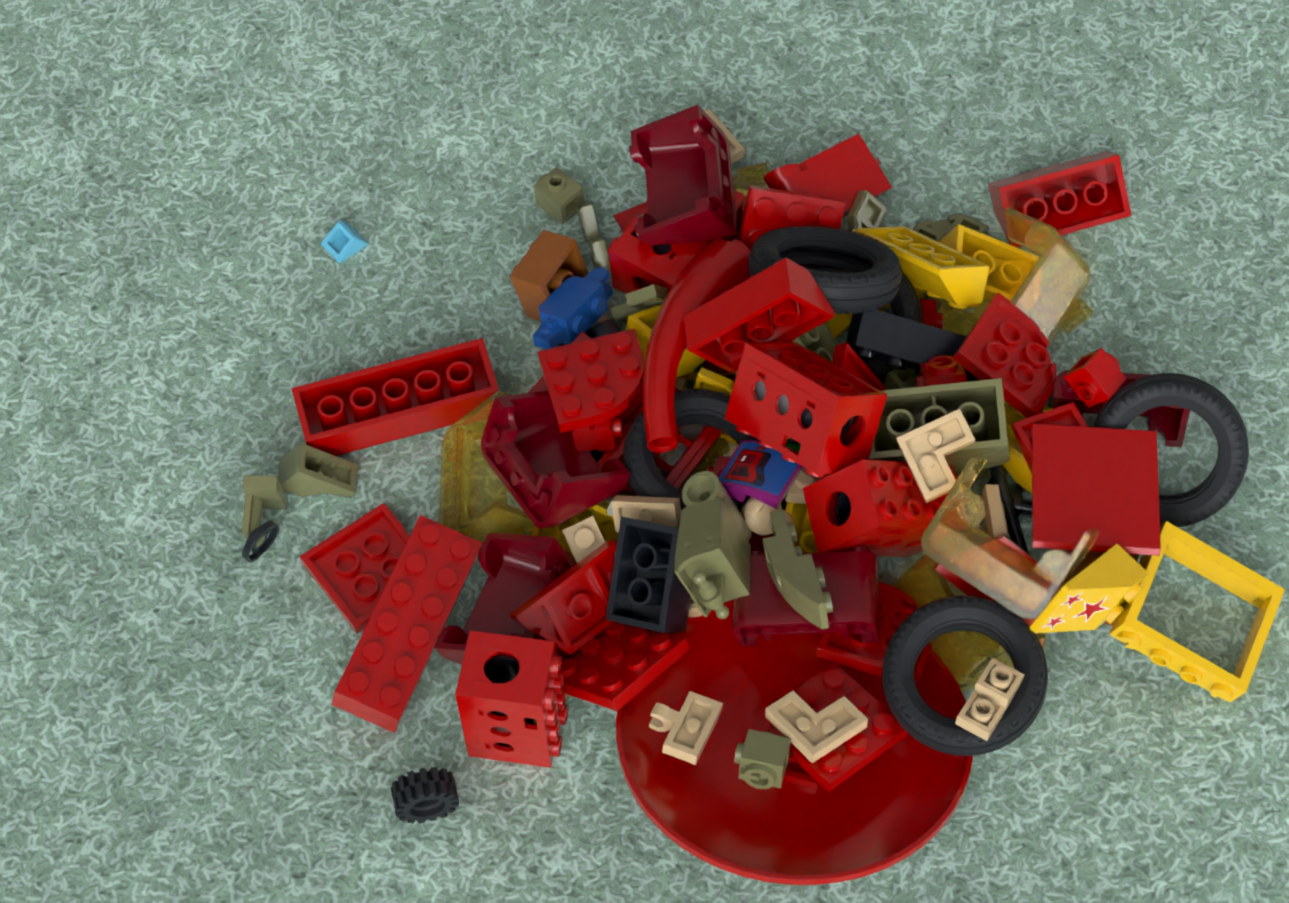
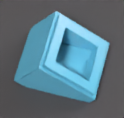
(343, 241)

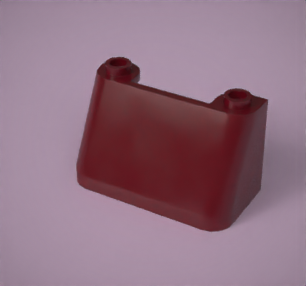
(685, 179)
(1167, 420)
(542, 464)
(516, 572)
(853, 589)

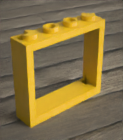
(1223, 572)

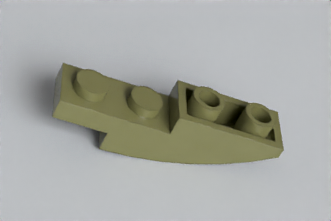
(796, 573)

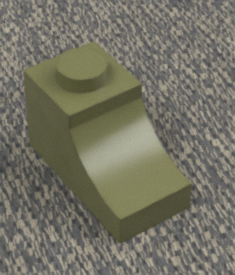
(313, 471)

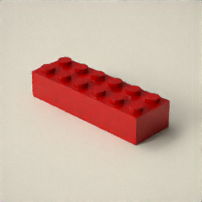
(395, 398)
(406, 624)

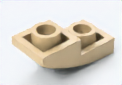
(989, 699)

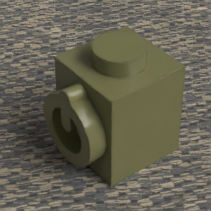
(558, 195)
(763, 759)

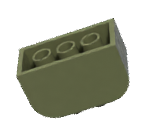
(913, 407)

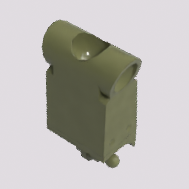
(712, 545)

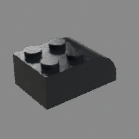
(644, 580)

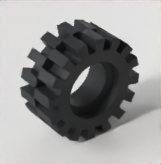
(424, 795)

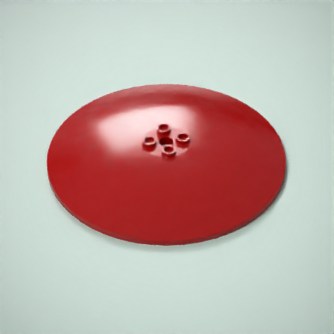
(795, 830)

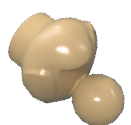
(758, 516)

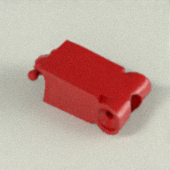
(834, 173)

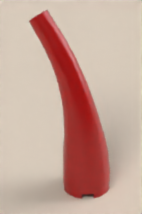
(705, 277)

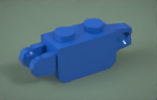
(573, 308)

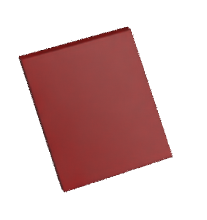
(1095, 481)

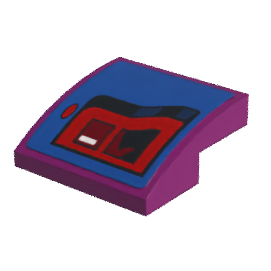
(758, 474)

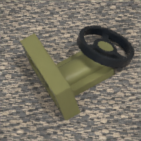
(260, 494)

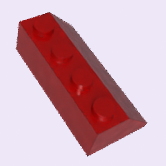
(1066, 194)
(764, 308)

